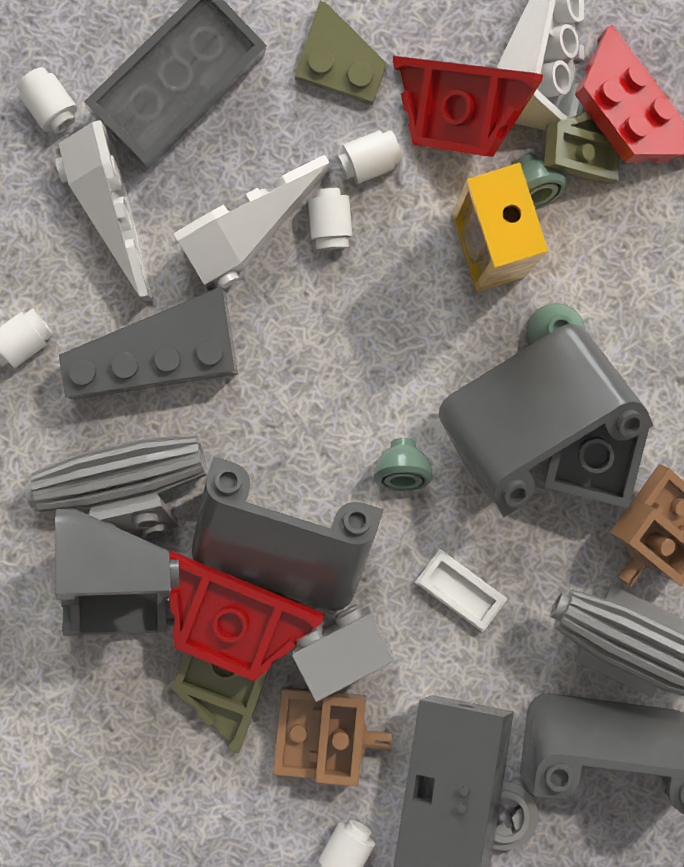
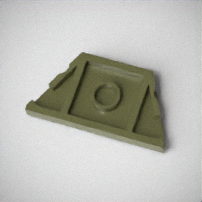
(219, 697)

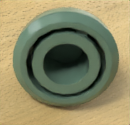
(543, 182)
(550, 318)
(403, 467)

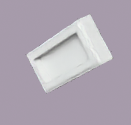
(460, 590)

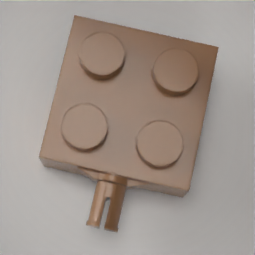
(654, 528)
(324, 736)

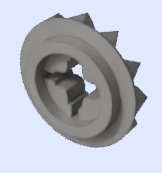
(523, 817)

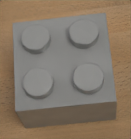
(342, 652)

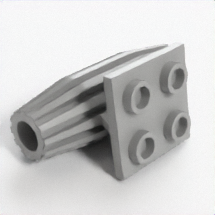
(122, 482)
(624, 638)

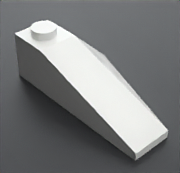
(548, 46)
(96, 178)
(228, 240)

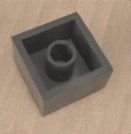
(598, 467)

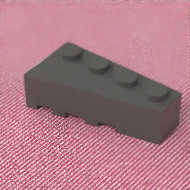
(158, 351)

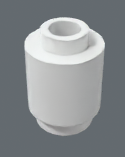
(47, 100)
(370, 156)
(330, 219)
(22, 337)
(347, 846)

